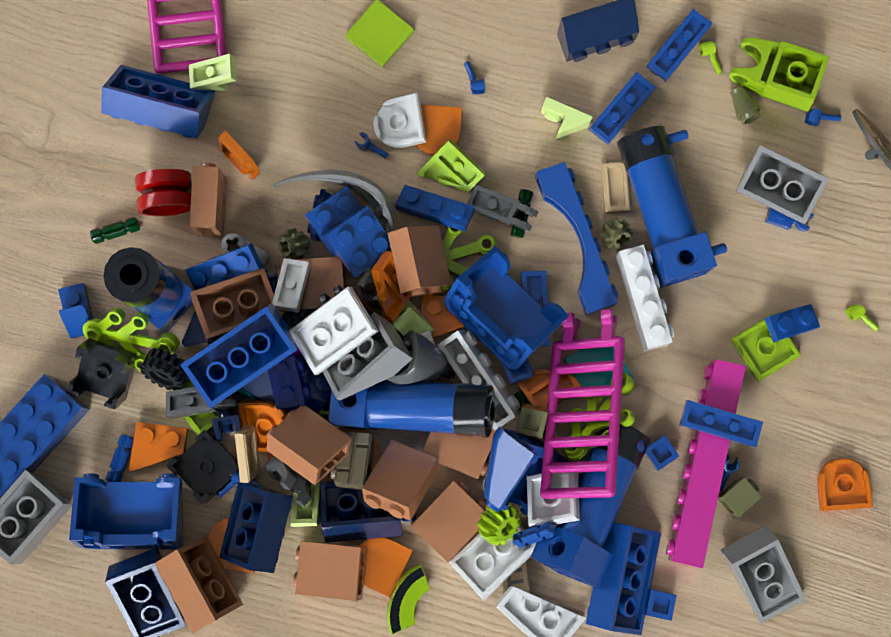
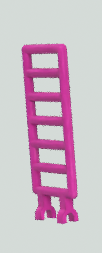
(158, 44)
(570, 342)

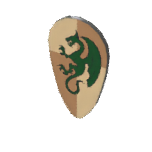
(880, 143)

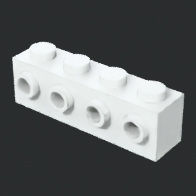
(643, 298)
(475, 368)

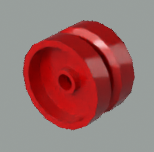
(163, 192)

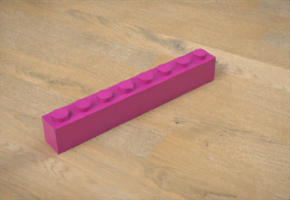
(705, 469)

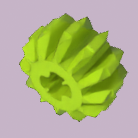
(499, 526)

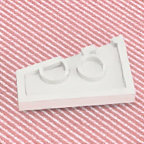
(537, 616)

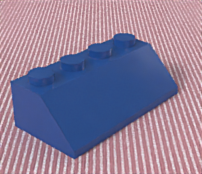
(156, 101)
(240, 355)
(624, 591)

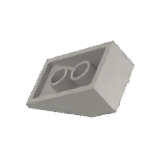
(369, 362)
(763, 573)

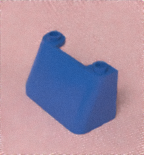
(501, 310)
(510, 462)
(127, 514)

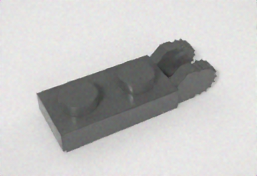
(500, 207)
(190, 402)

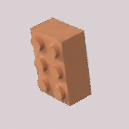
(231, 303)
(198, 584)

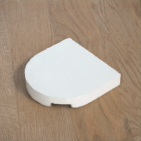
(400, 122)

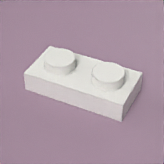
(291, 285)

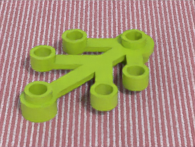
(462, 251)
(98, 330)
(592, 405)

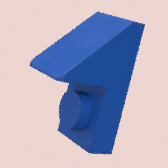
(75, 309)

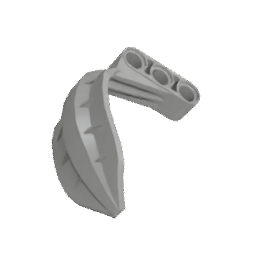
(366, 190)

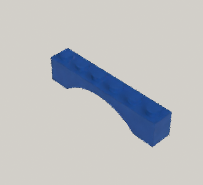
(558, 190)

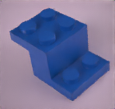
(349, 231)

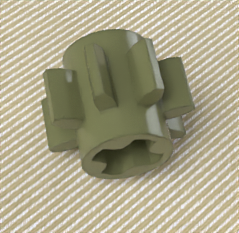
(616, 233)
(293, 244)

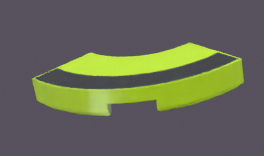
(404, 599)

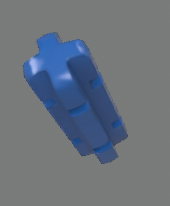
(120, 459)
(534, 534)

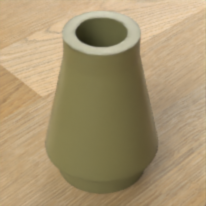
(745, 107)

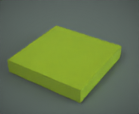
(379, 33)
(761, 353)

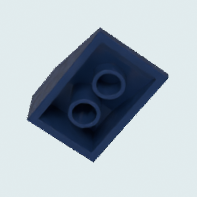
(144, 596)

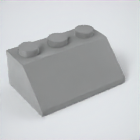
(781, 184)
(28, 515)

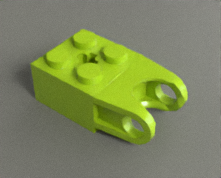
(776, 70)

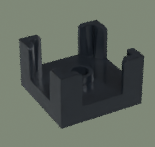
(103, 371)
(205, 466)

